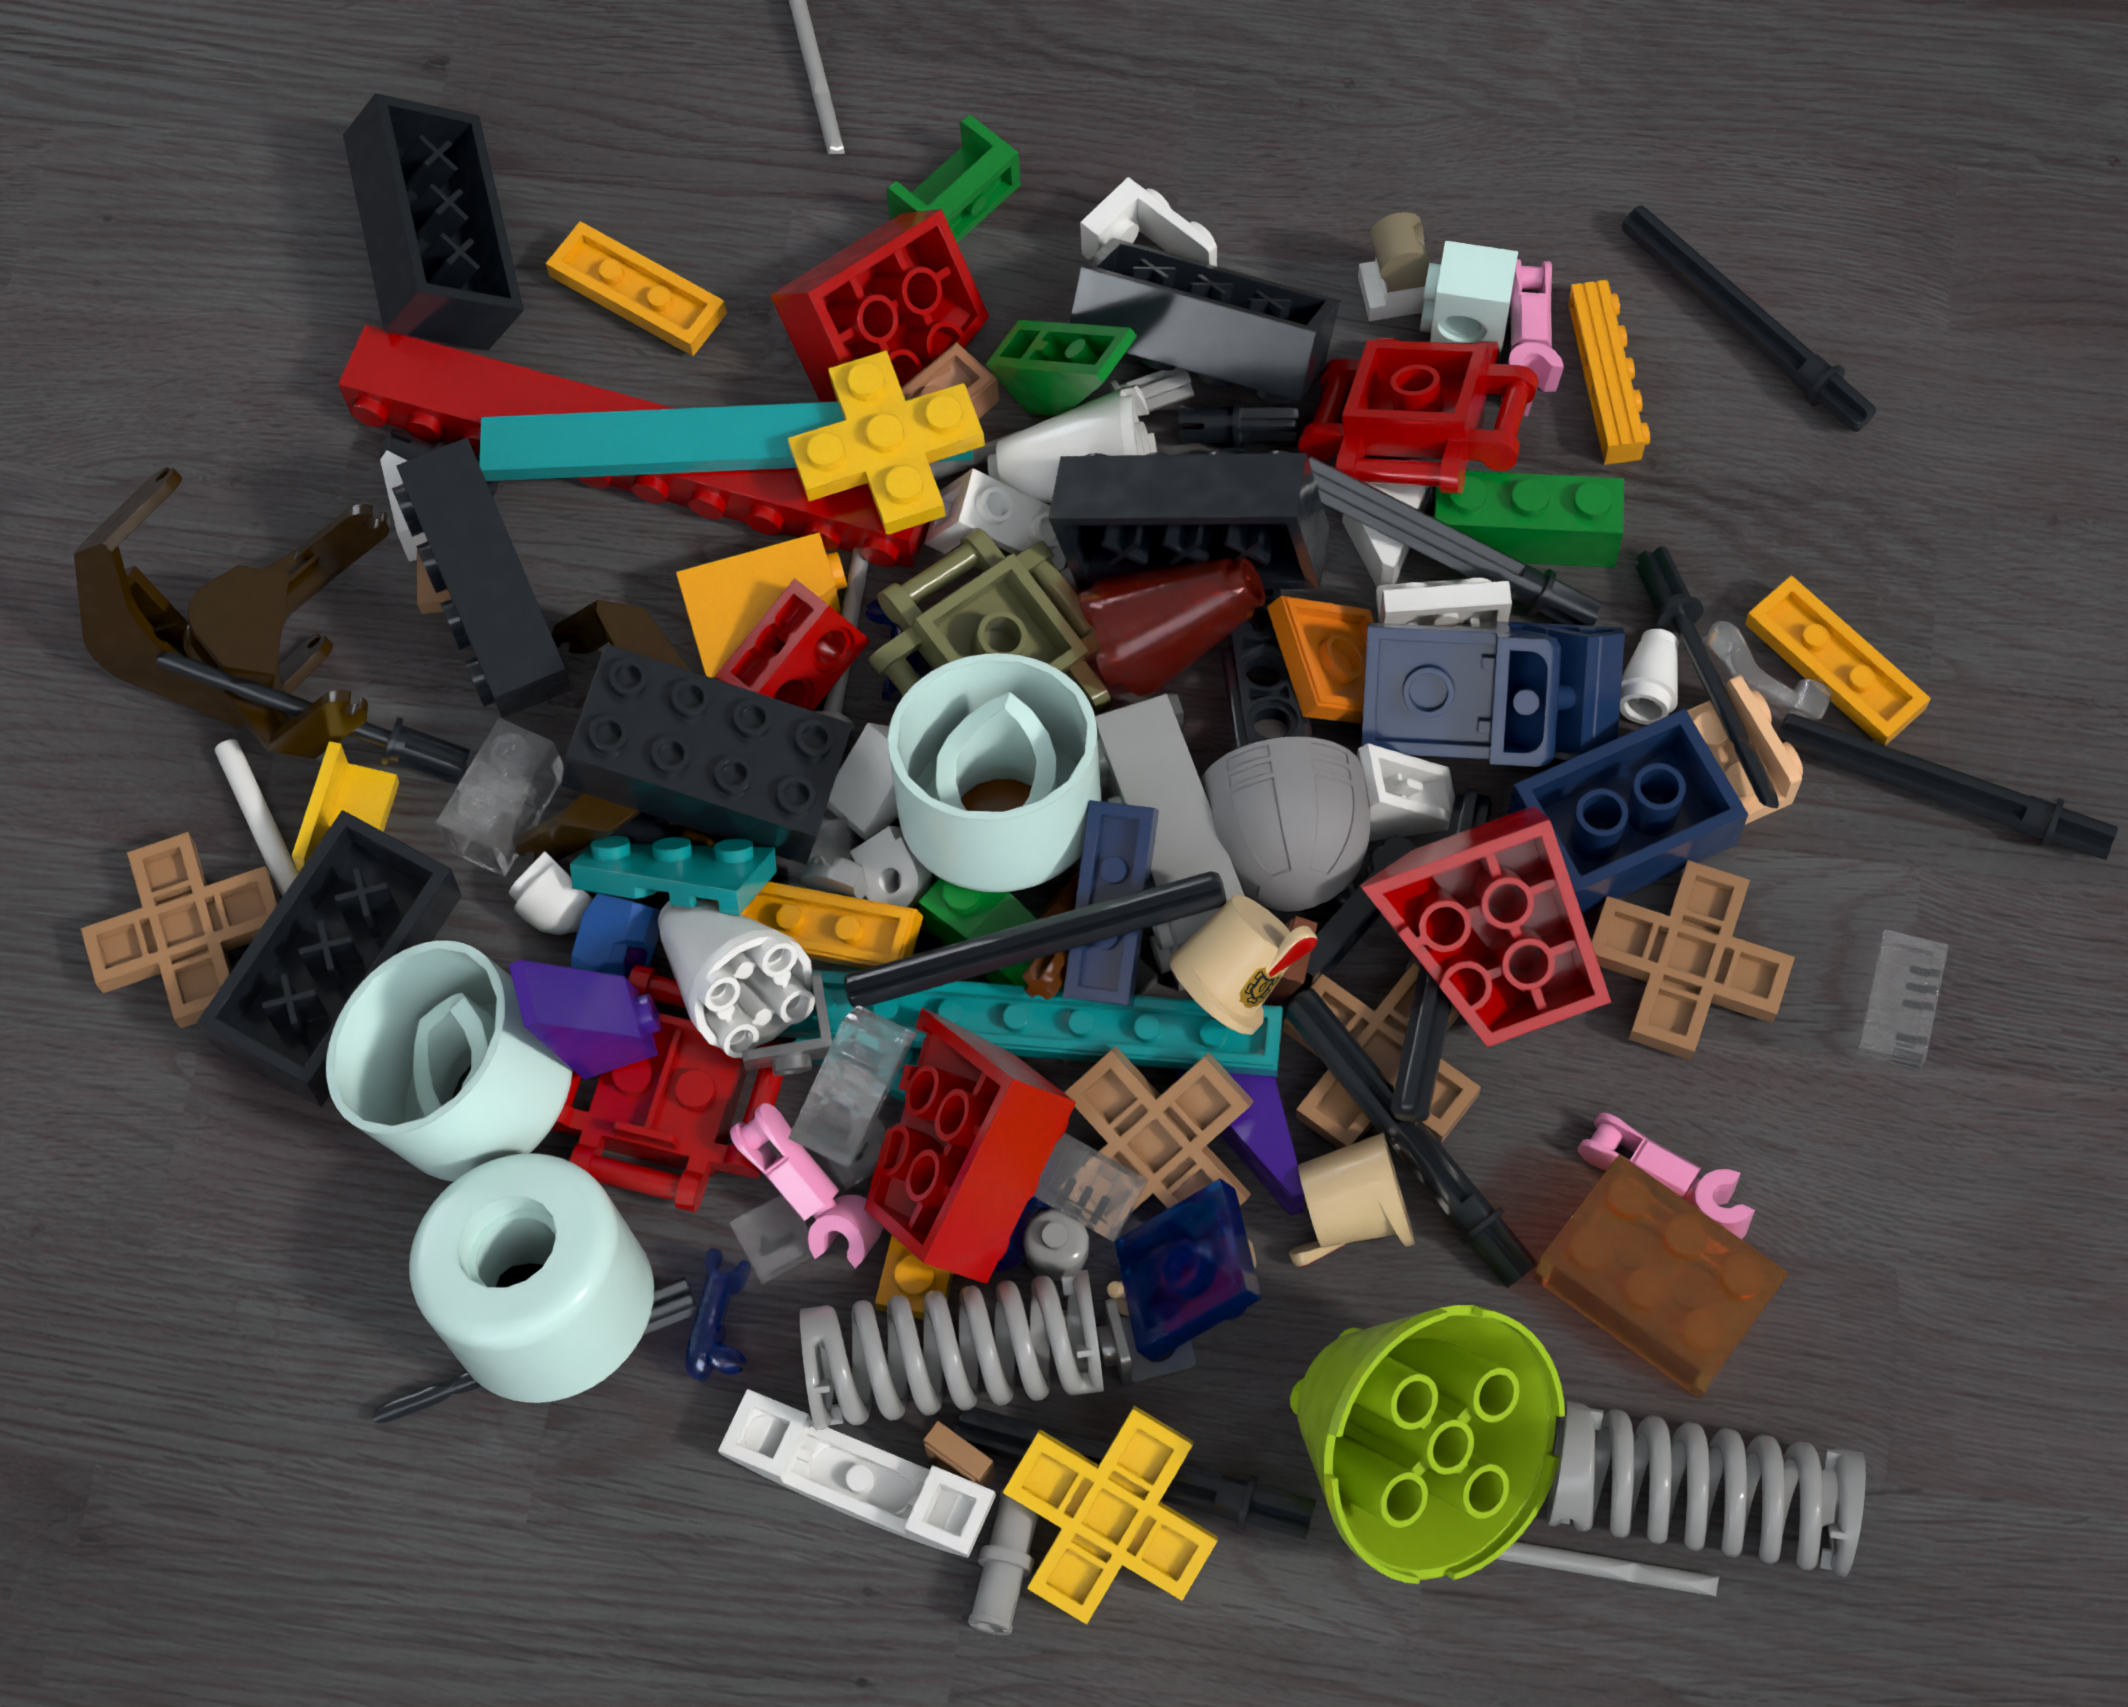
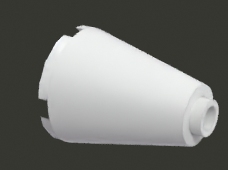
(1101, 426)

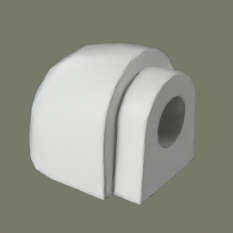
(892, 869)
(547, 898)

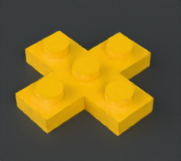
(886, 442)
(1110, 1515)

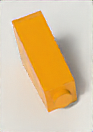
(734, 593)

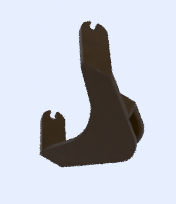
(132, 622)
(239, 627)
(587, 631)

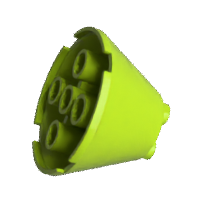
(1432, 1438)

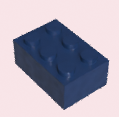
(1636, 809)

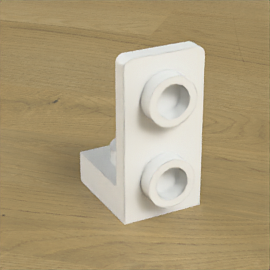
(1147, 211)
(1003, 512)

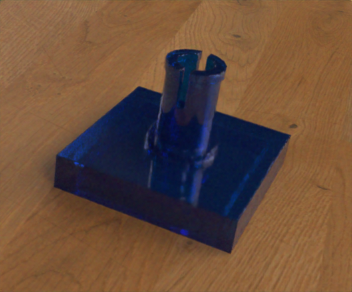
(1187, 1270)

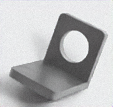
(795, 1056)
(1119, 1348)

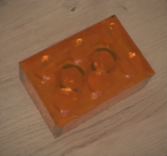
(1660, 1275)

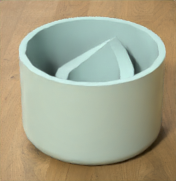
(987, 723)
(413, 1037)
(565, 1321)

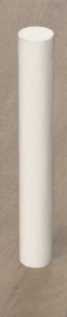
(257, 814)

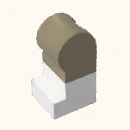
(1398, 276)

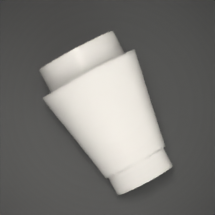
(1651, 678)

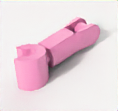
(1532, 326)
(1670, 1170)
(806, 1185)

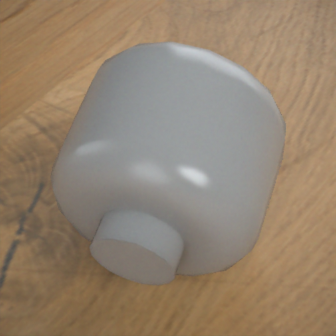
(1055, 1244)

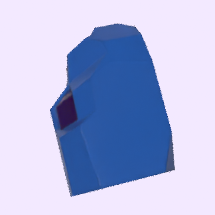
(615, 936)

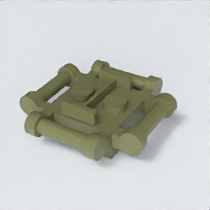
(989, 615)

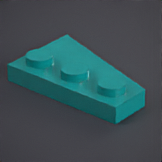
(723, 872)

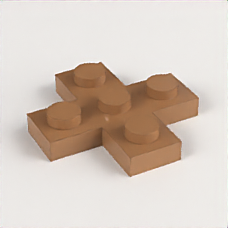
(180, 928)
(1690, 960)
(1381, 1034)
(1166, 1132)

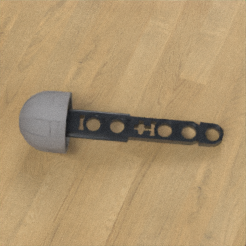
(1285, 805)

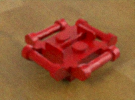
(1418, 405)
(667, 1109)

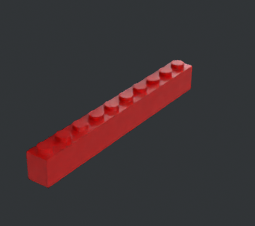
(446, 392)

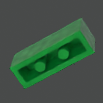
(1539, 516)

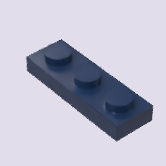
(1113, 865)

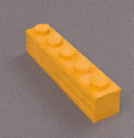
(1608, 372)

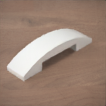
(856, 1477)

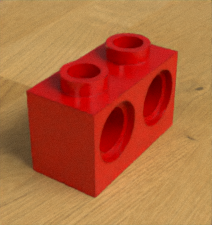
(795, 650)

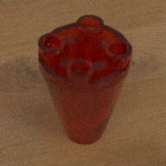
(1167, 618)

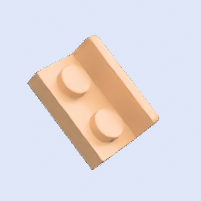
(1778, 758)

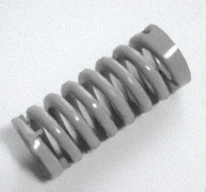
(1073, 1350)
(1829, 1491)

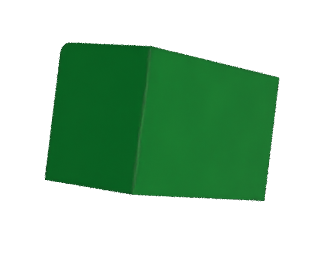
(967, 183)

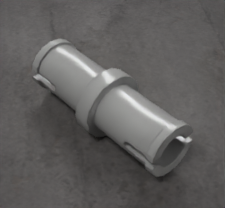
(1004, 1566)

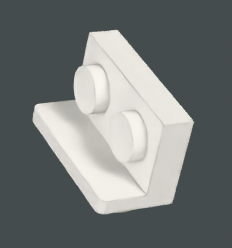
(1445, 603)

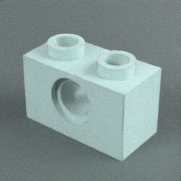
(1469, 294)

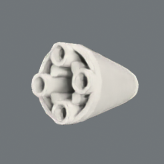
(735, 975)

